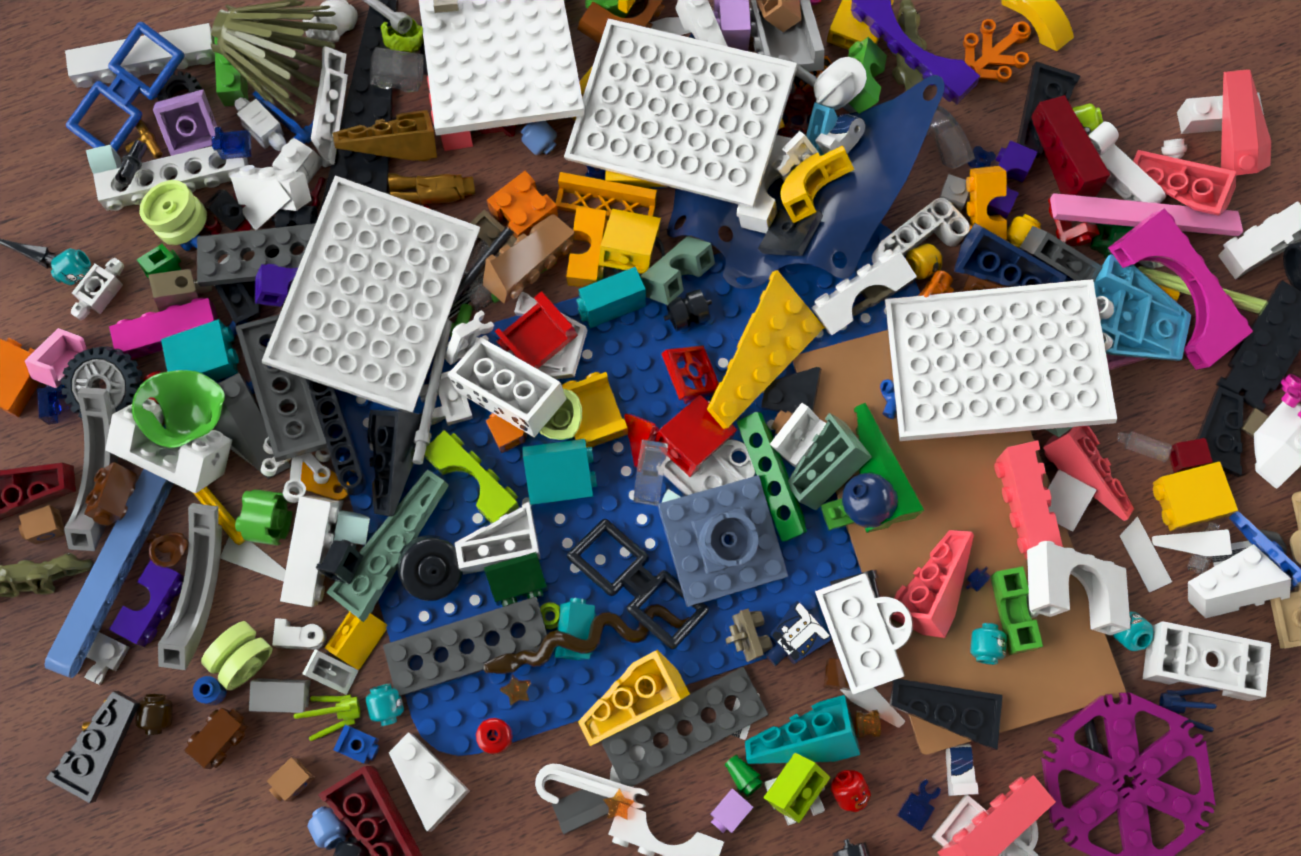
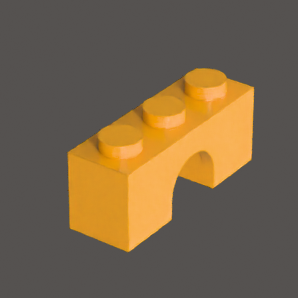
(984, 186)
(585, 267)

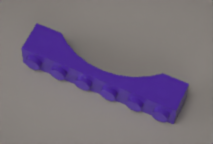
(956, 74)

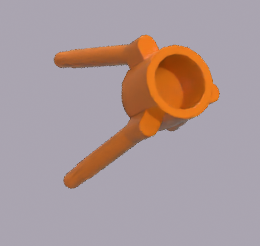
(938, 284)

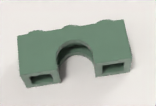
(664, 277)

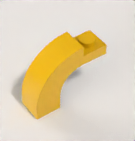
(809, 178)

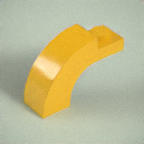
(1047, 18)

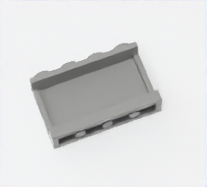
(798, 43)

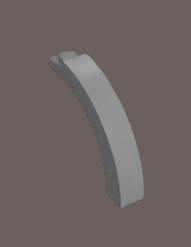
(96, 413)
(197, 591)

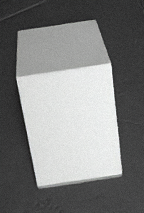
(330, 672)

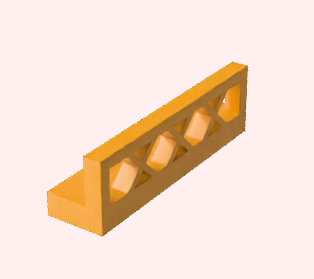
(603, 190)

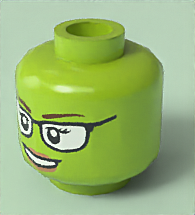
(1089, 116)

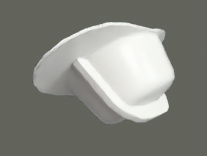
(840, 83)

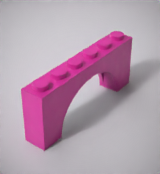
(1218, 321)

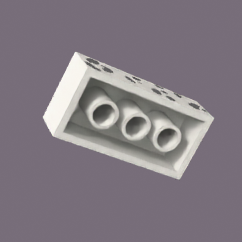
(507, 386)

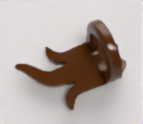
(170, 542)

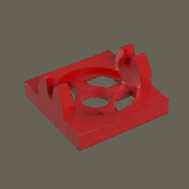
(703, 366)

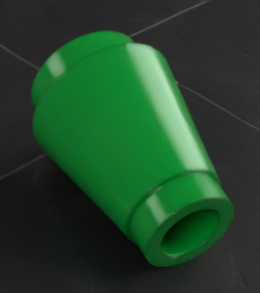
(743, 775)

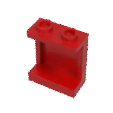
(537, 333)
(693, 436)

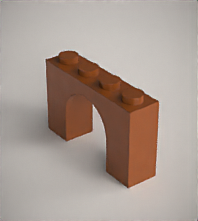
(596, 17)

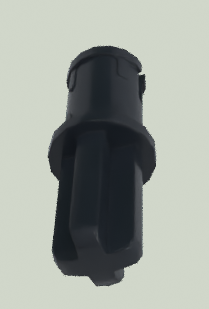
(131, 163)

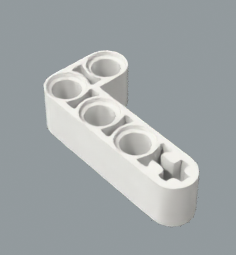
(1125, 175)
(932, 223)

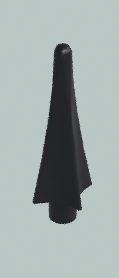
(36, 253)

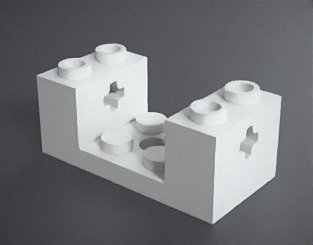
(188, 466)
(1181, 652)

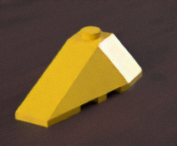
(639, 693)

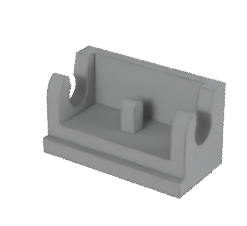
(279, 695)

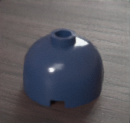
(869, 499)

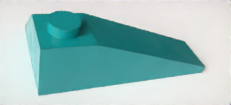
(818, 735)

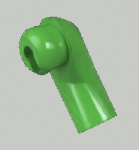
(463, 316)

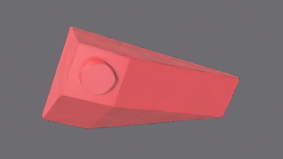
(1244, 128)
(1191, 183)
(1079, 457)
(937, 587)

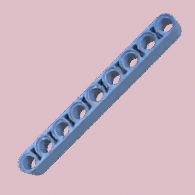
(107, 575)

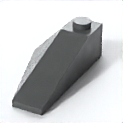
(244, 423)

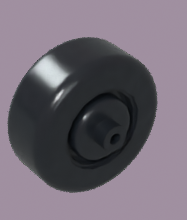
(429, 568)

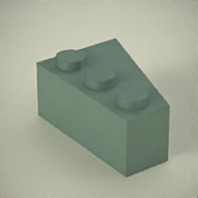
(828, 464)

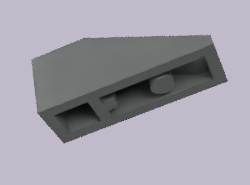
(1059, 255)

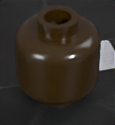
(154, 713)

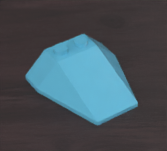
(1144, 316)

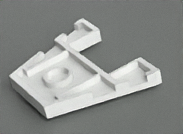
(566, 360)

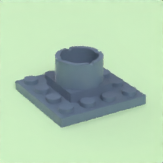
(696, 535)

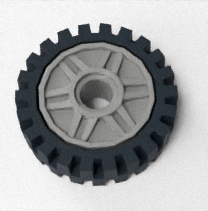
(106, 364)

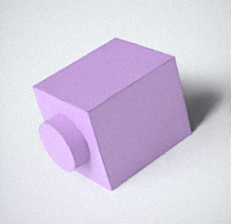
(730, 812)

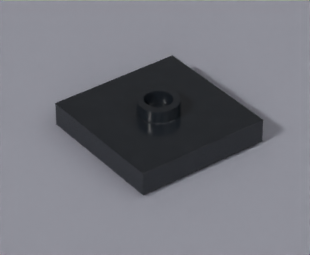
(789, 237)

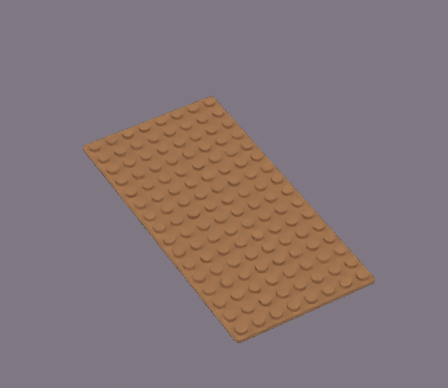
(961, 493)

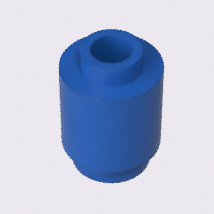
(216, 694)

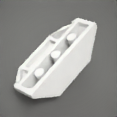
(1279, 445)

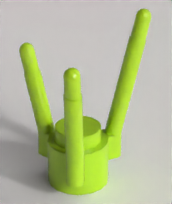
(347, 709)

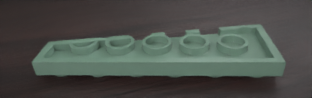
(385, 546)

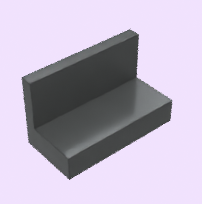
(579, 809)

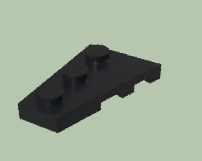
(1223, 430)

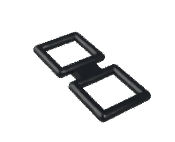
(637, 582)

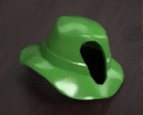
(186, 403)

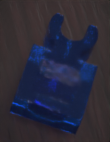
(916, 809)

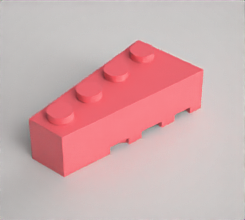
(1026, 496)
(1002, 822)

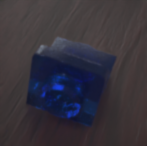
(232, 144)
(48, 405)

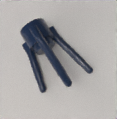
(1172, 701)

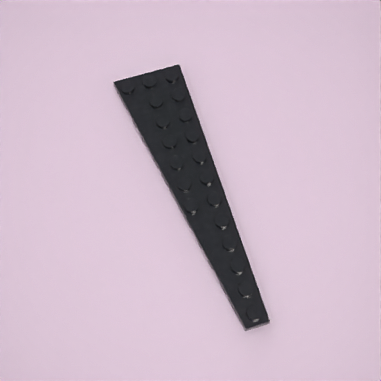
(363, 107)

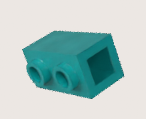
(576, 620)

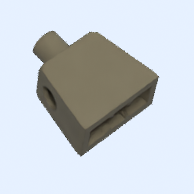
(175, 288)

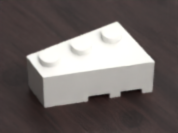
(1262, 242)
(500, 541)
(1238, 582)
(428, 781)

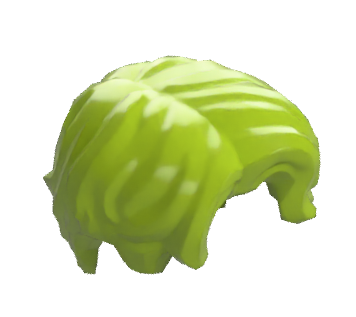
(406, 42)

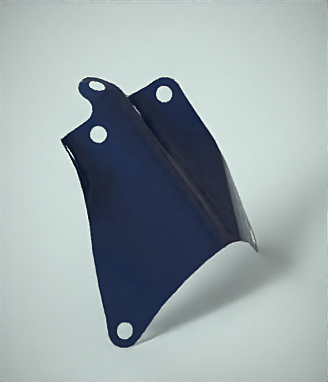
(849, 204)

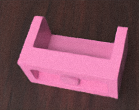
(51, 357)

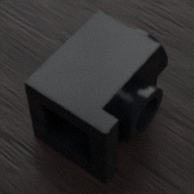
(341, 562)

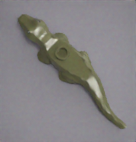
(909, 21)
(39, 576)

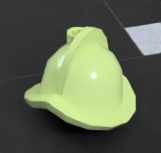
(565, 420)

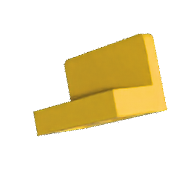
(356, 639)

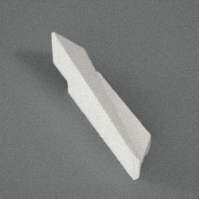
(329, 104)

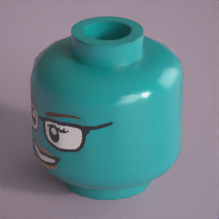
(70, 266)
(1138, 636)
(988, 644)
(384, 704)

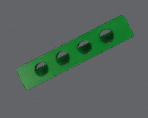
(796, 523)

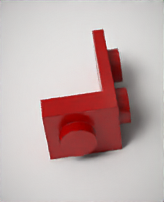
(1075, 235)

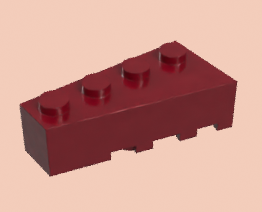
(1069, 149)
(34, 486)
(371, 813)

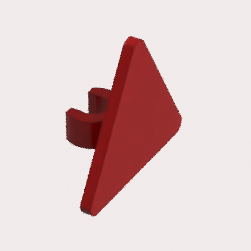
(639, 430)

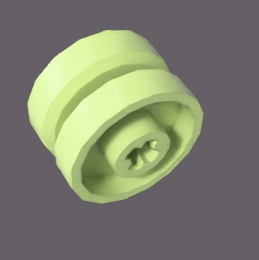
(173, 212)
(236, 655)

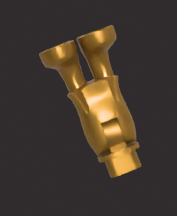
(431, 189)

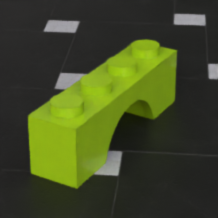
(448, 456)

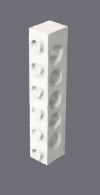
(161, 170)

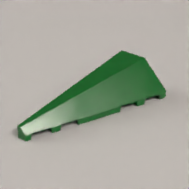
(885, 464)

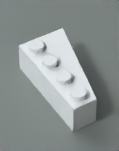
(310, 543)

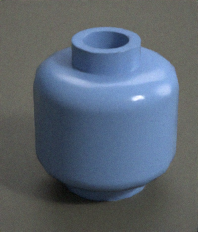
(539, 137)
(327, 828)

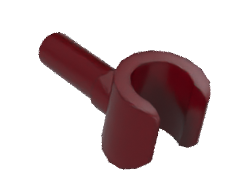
(314, 194)
(214, 229)

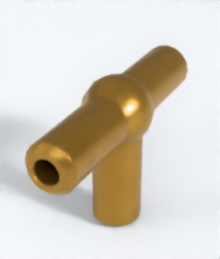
(148, 138)

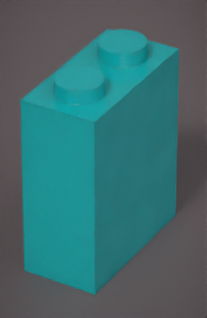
(611, 297)
(202, 350)
(559, 471)

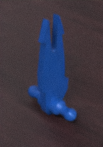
(302, 134)

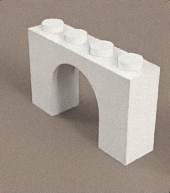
(1103, 581)

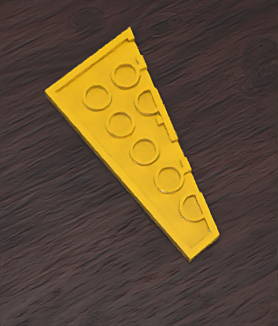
(767, 346)

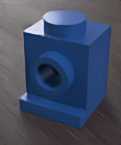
(346, 741)

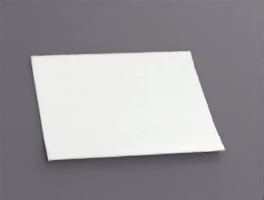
(1069, 499)

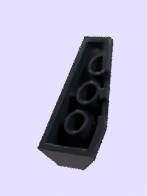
(393, 452)

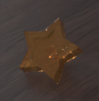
(516, 690)
(618, 805)

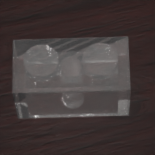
(396, 69)

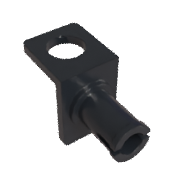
(226, 209)

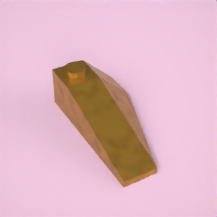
(406, 138)

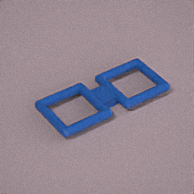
(125, 87)

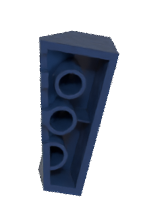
(999, 261)

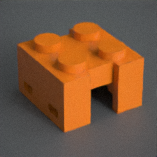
(521, 205)

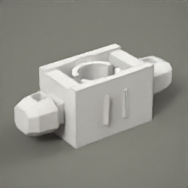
(260, 123)
(91, 281)

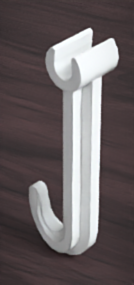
(584, 781)

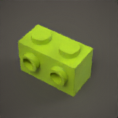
(797, 787)

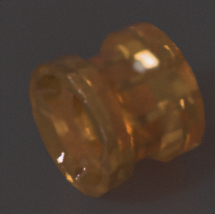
(867, 724)

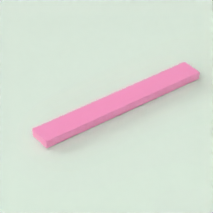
(1134, 212)

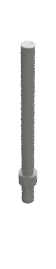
(422, 436)

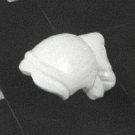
(344, 19)

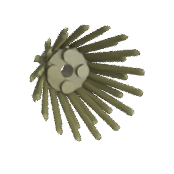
(251, 30)

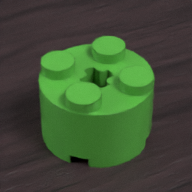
(264, 517)

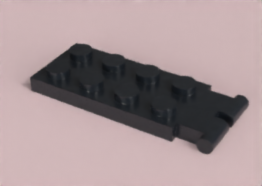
(1268, 350)

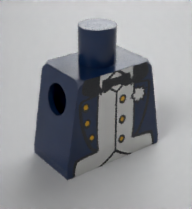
(796, 636)

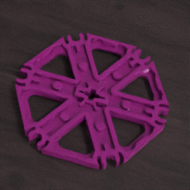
(1122, 761)

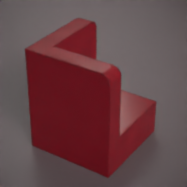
(1190, 455)

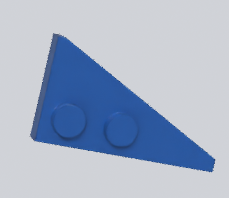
(1270, 549)

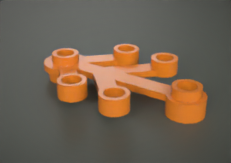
(992, 55)

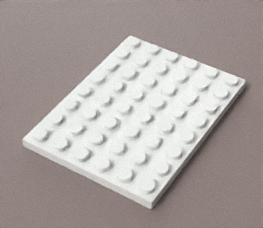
(499, 64)
(681, 112)
(371, 295)
(999, 361)

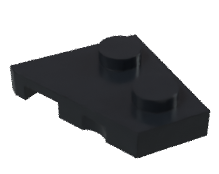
(240, 301)
(792, 390)

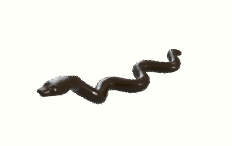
(512, 662)

